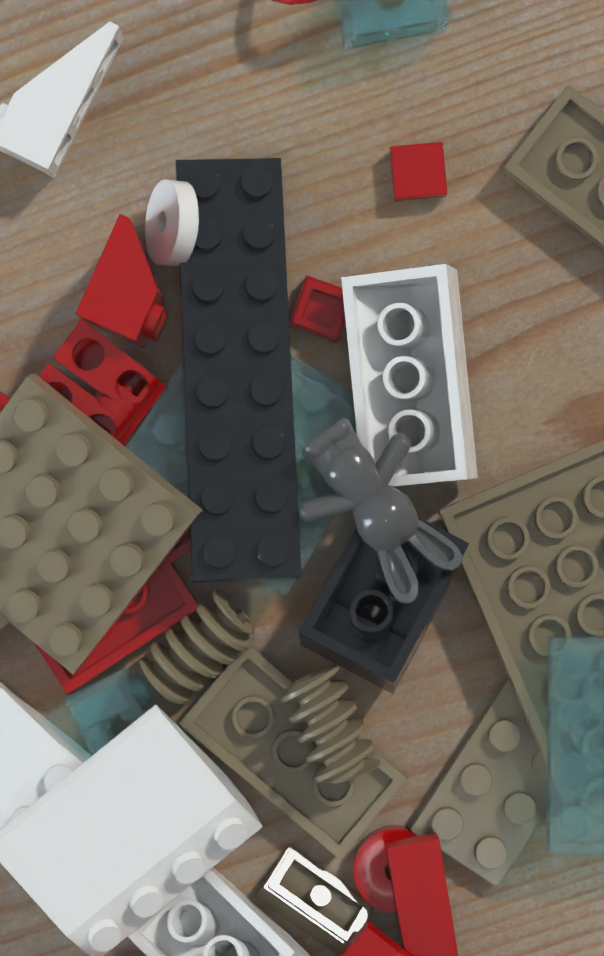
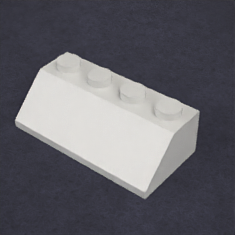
(411, 370)

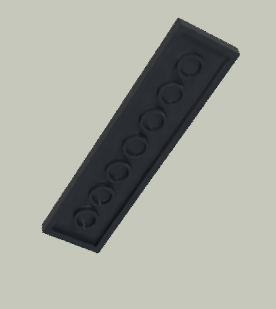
(239, 375)

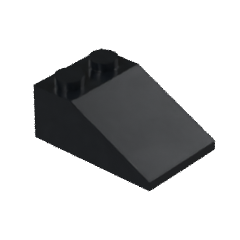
(363, 623)

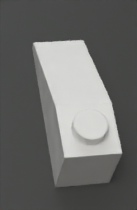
(52, 106)

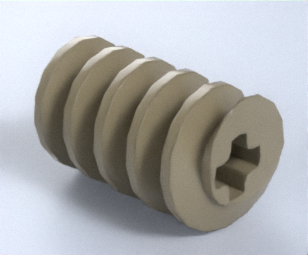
(201, 650)
(329, 726)

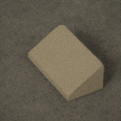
(314, 900)

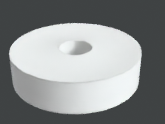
(171, 222)

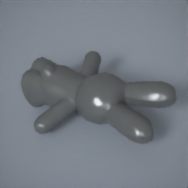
(381, 512)

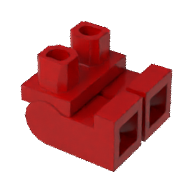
(122, 385)

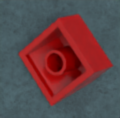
(123, 290)

